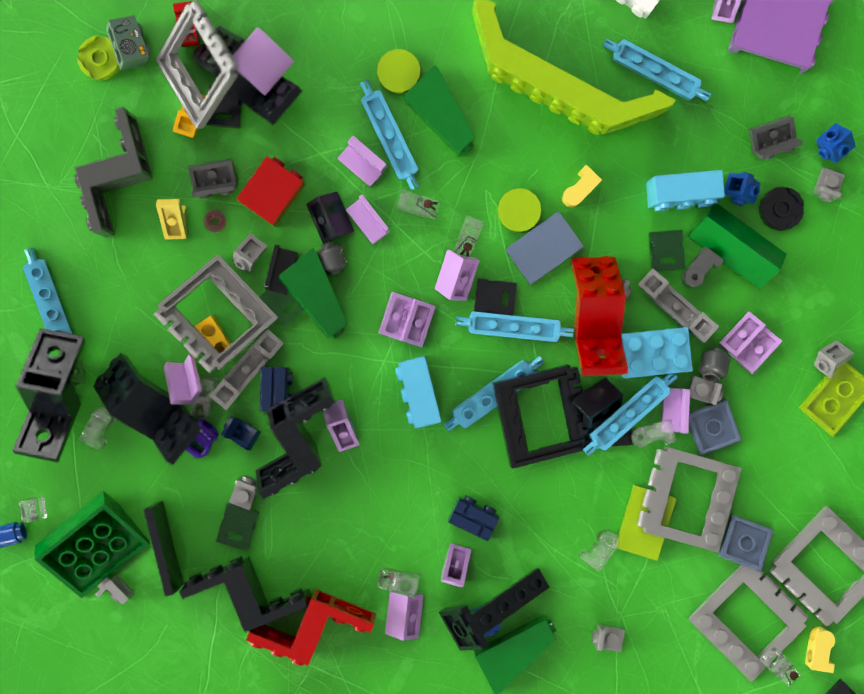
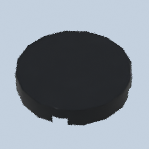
(781, 208)

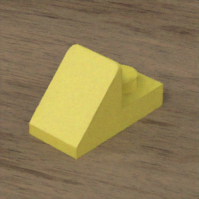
(172, 218)

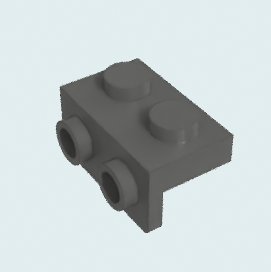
(774, 138)
(213, 178)

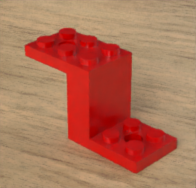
(599, 316)
(302, 646)

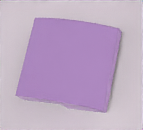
(261, 61)
(406, 319)
(750, 342)

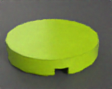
(98, 58)
(398, 71)
(519, 210)

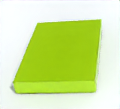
(835, 399)
(632, 536)

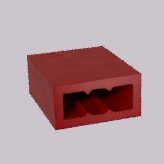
(271, 190)

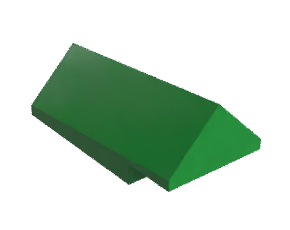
(738, 245)

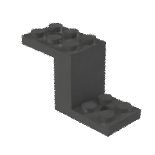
(113, 174)

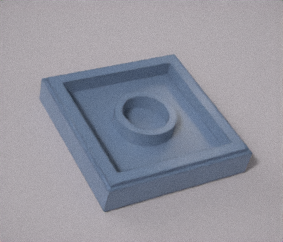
(713, 427)
(745, 543)

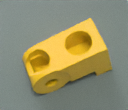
(214, 333)

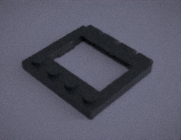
(512, 422)

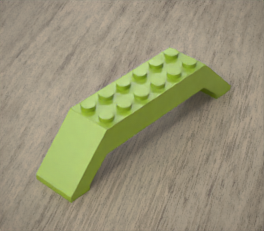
(556, 87)

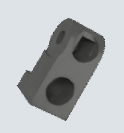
(695, 272)

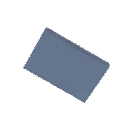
(544, 248)

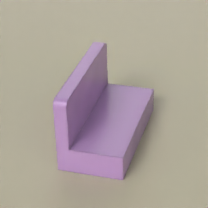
(362, 161)
(368, 220)
(456, 276)
(183, 381)
(676, 408)
(404, 616)

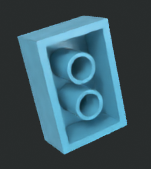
(685, 190)
(657, 352)
(418, 392)

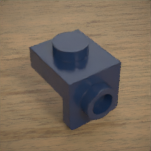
(240, 432)

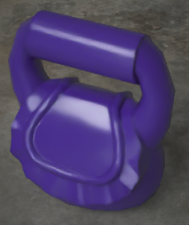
(205, 438)

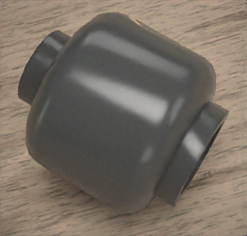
(332, 258)
(714, 365)

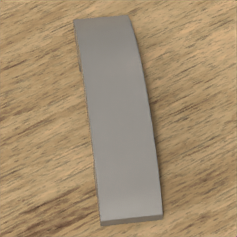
(677, 306)
(245, 369)

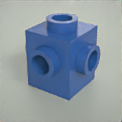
(835, 143)
(742, 188)

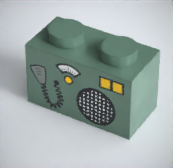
(127, 42)

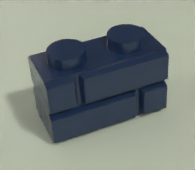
(274, 386)
(473, 517)

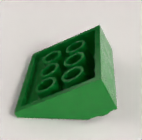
(90, 545)

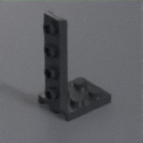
(469, 627)

